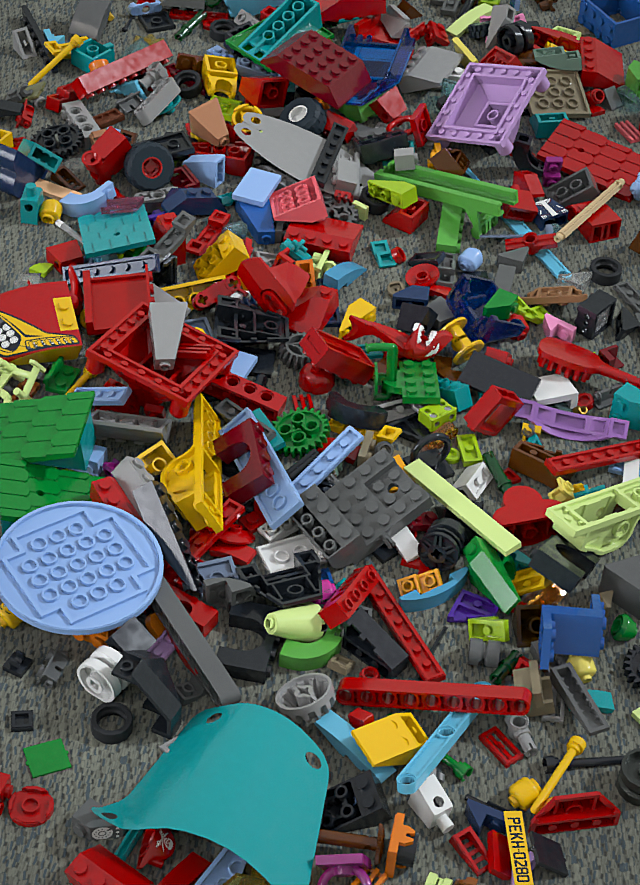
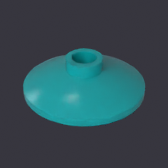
(171, 106)

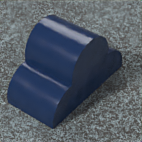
(17, 171)

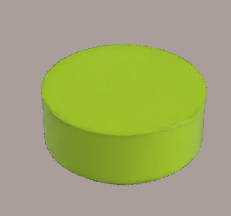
(453, 457)

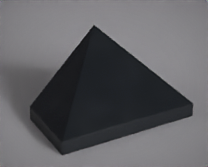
(625, 324)

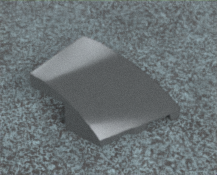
(229, 592)

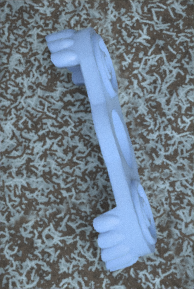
(136, 9)

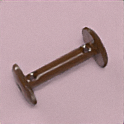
(355, 841)

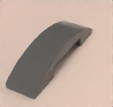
(173, 238)

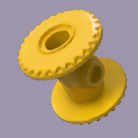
(460, 341)

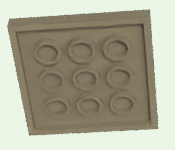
(563, 95)

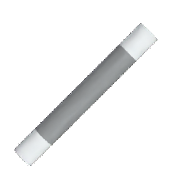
(69, 230)

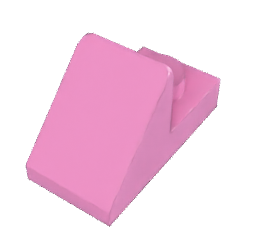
(555, 327)

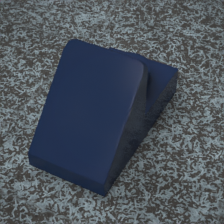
(482, 815)

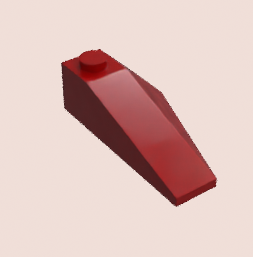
(237, 156)

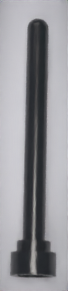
(552, 762)

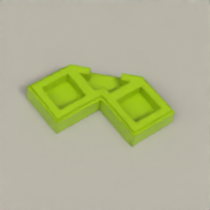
(533, 314)

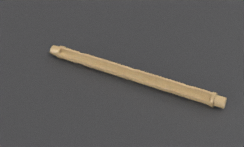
(589, 210)

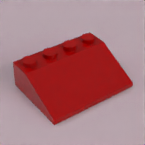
(600, 64)
(330, 234)

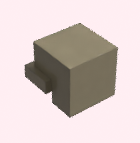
(540, 687)

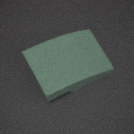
(558, 58)

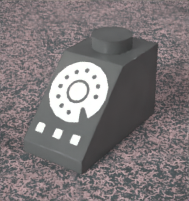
(92, 826)

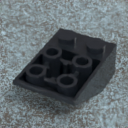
(368, 812)

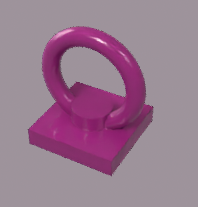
(344, 866)

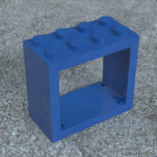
(595, 17)

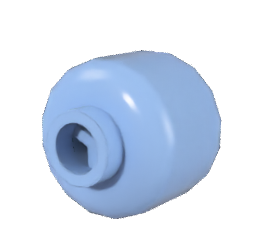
(470, 259)

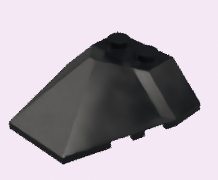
(245, 325)
(288, 586)

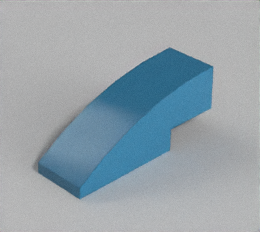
(342, 274)

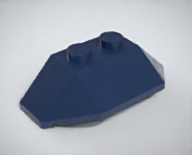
(192, 200)

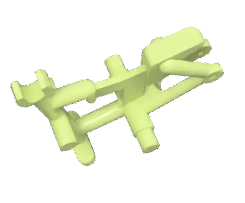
(10, 370)

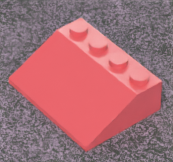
(299, 202)

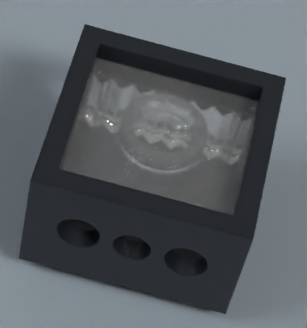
(595, 314)

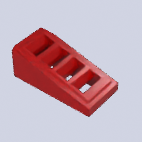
(469, 833)

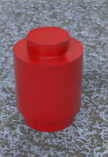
(595, 96)

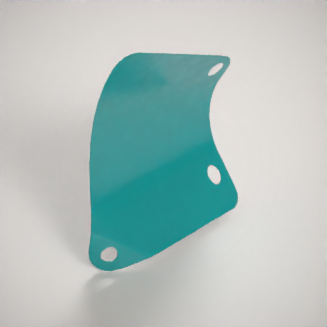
(238, 786)

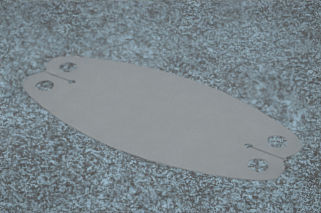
(291, 148)

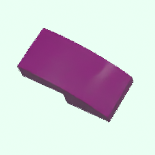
(551, 171)

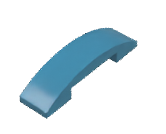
(415, 602)

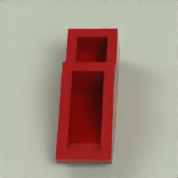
(63, 95)

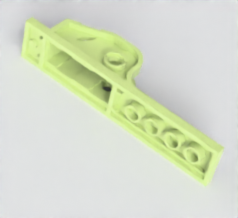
(590, 522)

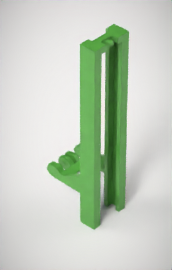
(456, 190)

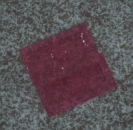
(122, 205)

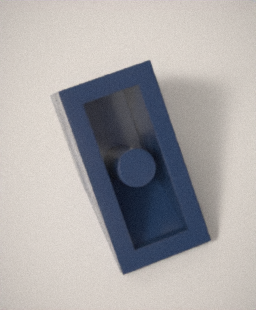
(413, 295)

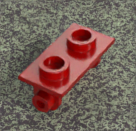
(26, 116)

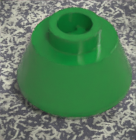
(623, 628)

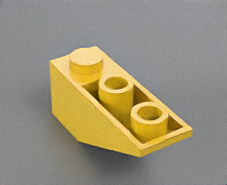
(360, 309)

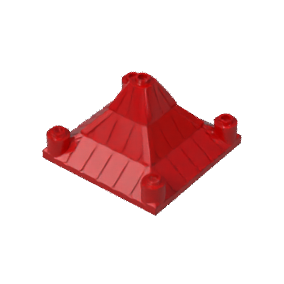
(129, 354)

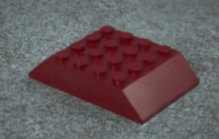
(319, 67)

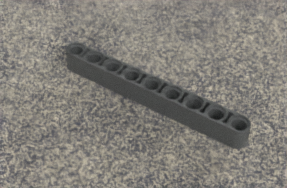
(195, 647)

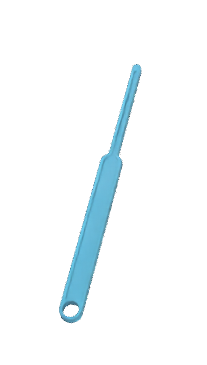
(548, 259)

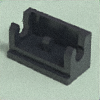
(167, 272)

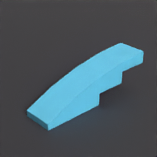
(339, 735)

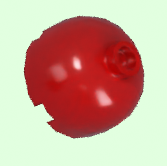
(315, 380)

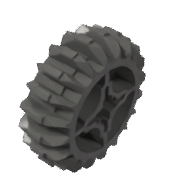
(291, 352)

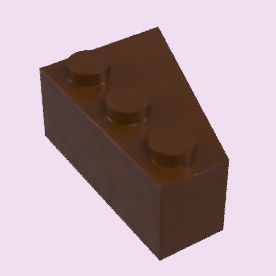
(529, 460)

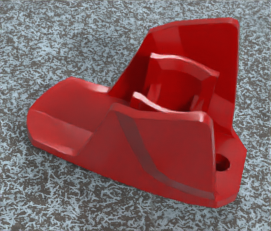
(273, 286)

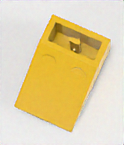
(221, 257)
(390, 739)

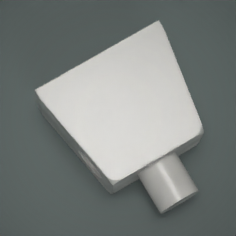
(432, 804)

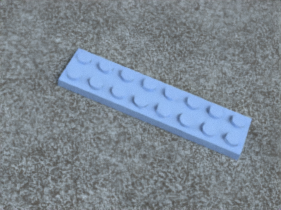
(279, 500)

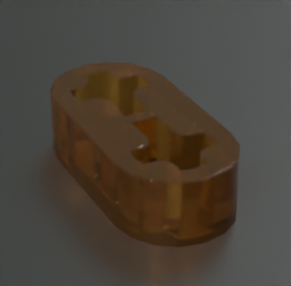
(447, 428)

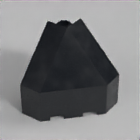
(154, 680)

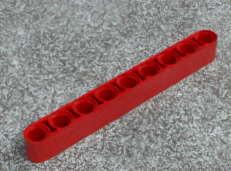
(443, 692)

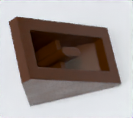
(409, 10)

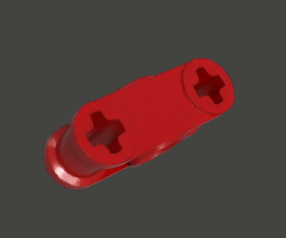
(211, 293)

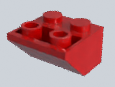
(409, 218)

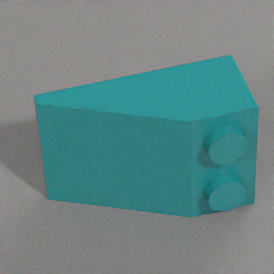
(627, 405)

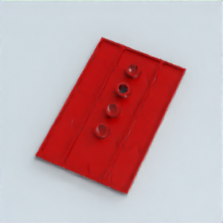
(603, 157)

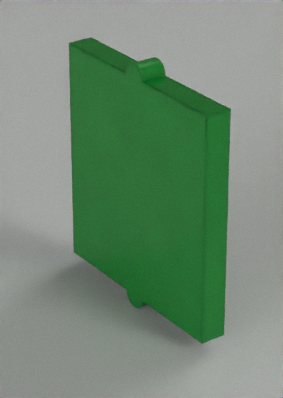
(47, 758)

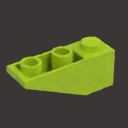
(393, 192)

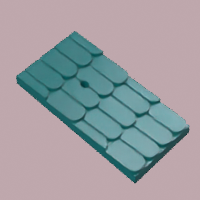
(115, 232)

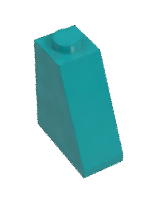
(40, 155)

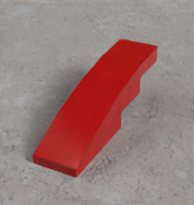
(187, 871)

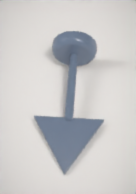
(548, 229)

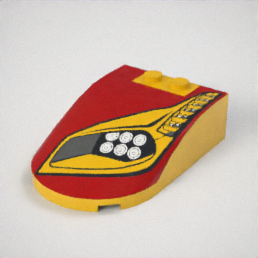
(38, 324)

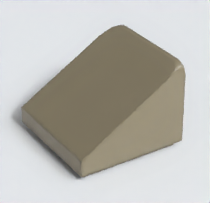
(606, 597)

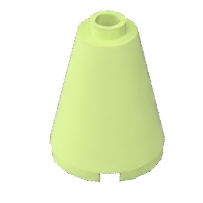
(296, 623)

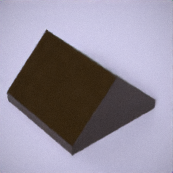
(527, 623)

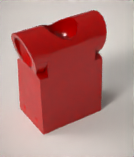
(106, 155)
(600, 226)

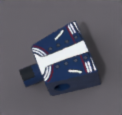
(549, 213)

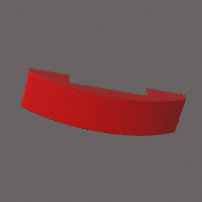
(209, 234)

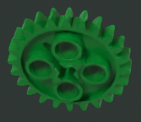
(302, 431)

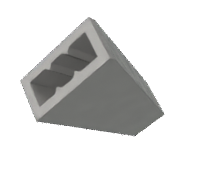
(166, 328)

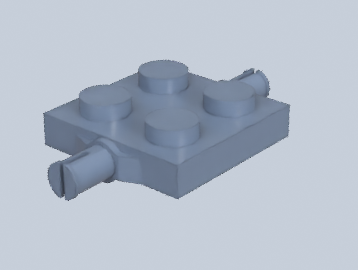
(215, 568)

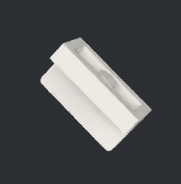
(474, 480)

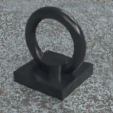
(433, 457)

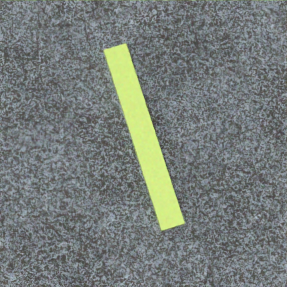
(462, 507)

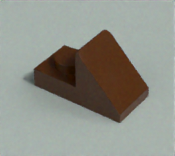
(189, 62)

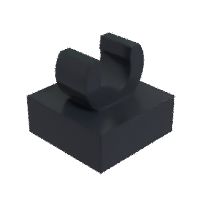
(17, 664)

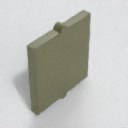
(37, 90)

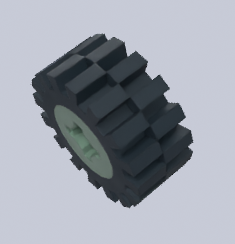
(478, 29)

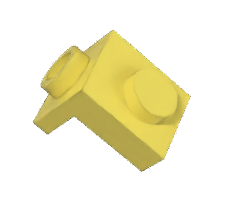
(563, 492)

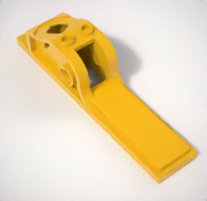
(190, 488)

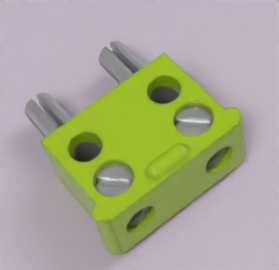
(435, 414)

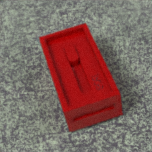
(337, 356)

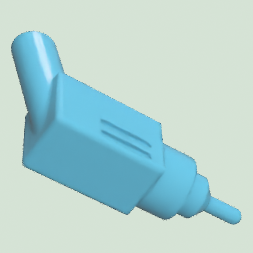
(129, 87)

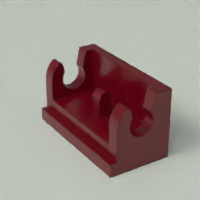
(185, 178)

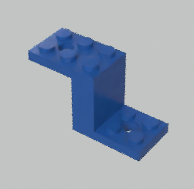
(571, 631)

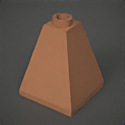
(209, 124)

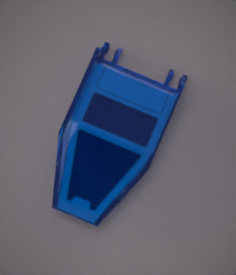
(382, 60)

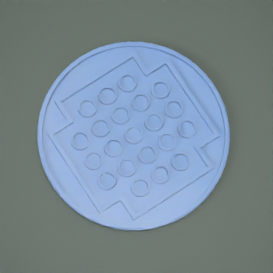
(79, 567)

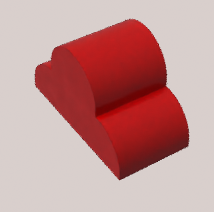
(524, 515)

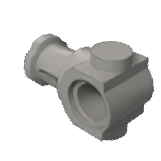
(153, 73)

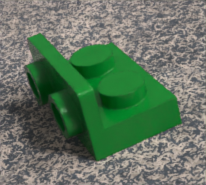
(60, 377)

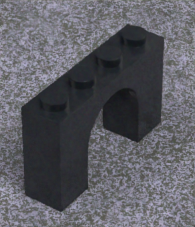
(562, 562)
(255, 663)

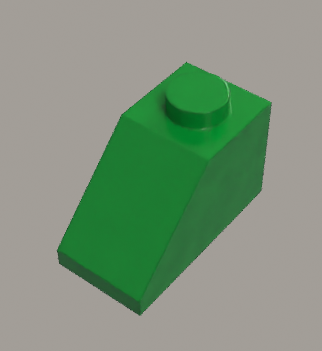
(501, 304)

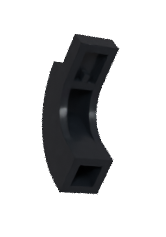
(523, 156)
(355, 414)

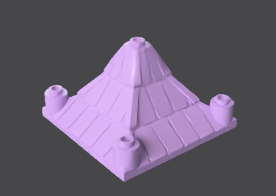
(487, 105)

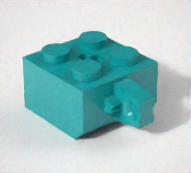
(91, 51)

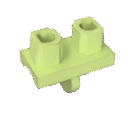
(321, 263)

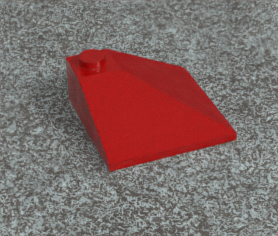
(313, 309)

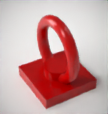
(419, 123)

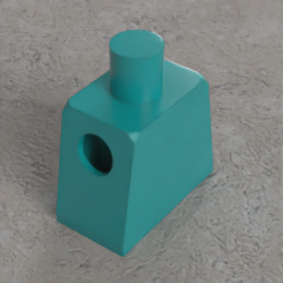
(31, 197)

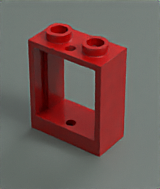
(487, 404)

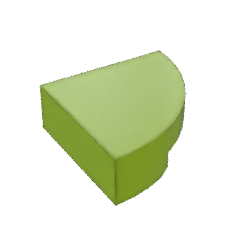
(43, 268)

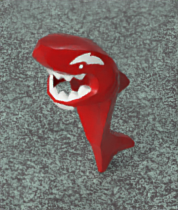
(413, 346)

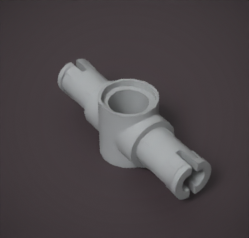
(519, 731)

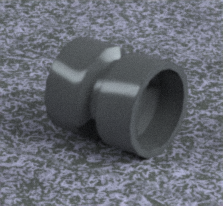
(484, 652)

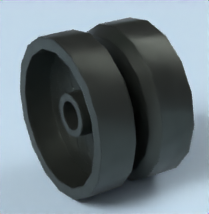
(629, 777)

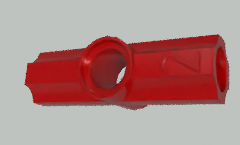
(533, 241)

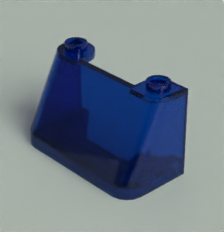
(468, 300)

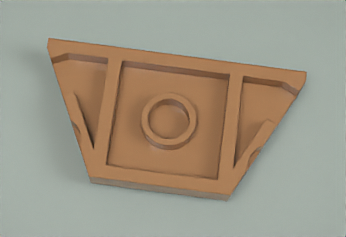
(550, 295)

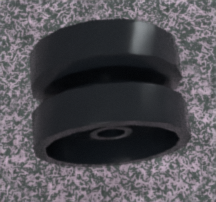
(516, 37)

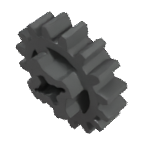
(343, 212)

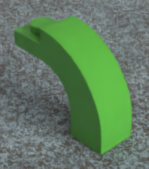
(313, 655)

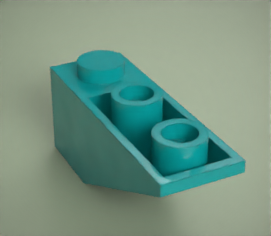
(455, 393)

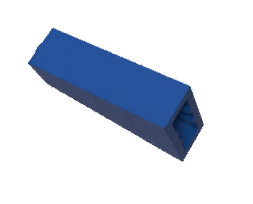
(258, 220)

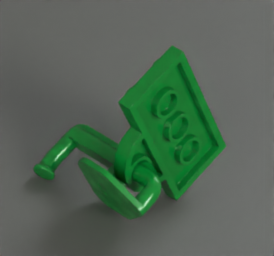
(413, 380)

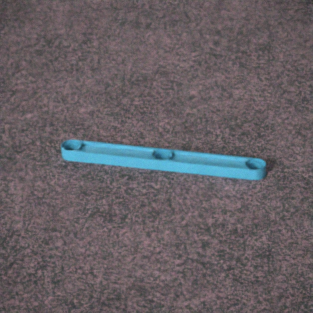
(434, 750)

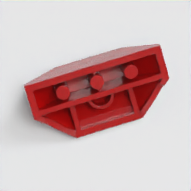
(574, 813)

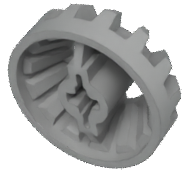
(306, 697)

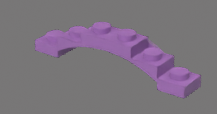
(572, 425)

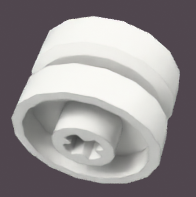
(96, 674)

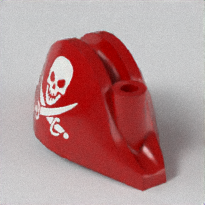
(159, 845)

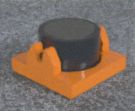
(401, 846)

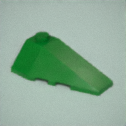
(489, 574)

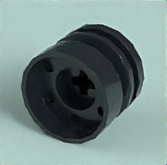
(442, 544)

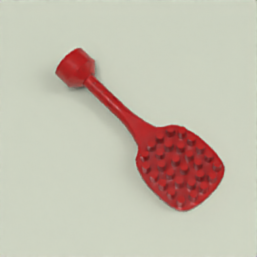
(578, 361)

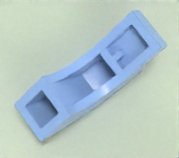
(91, 203)

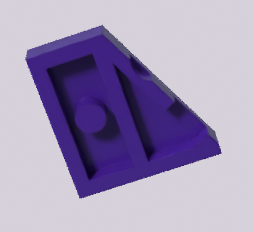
(471, 606)

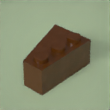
(450, 161)

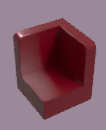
(609, 356)

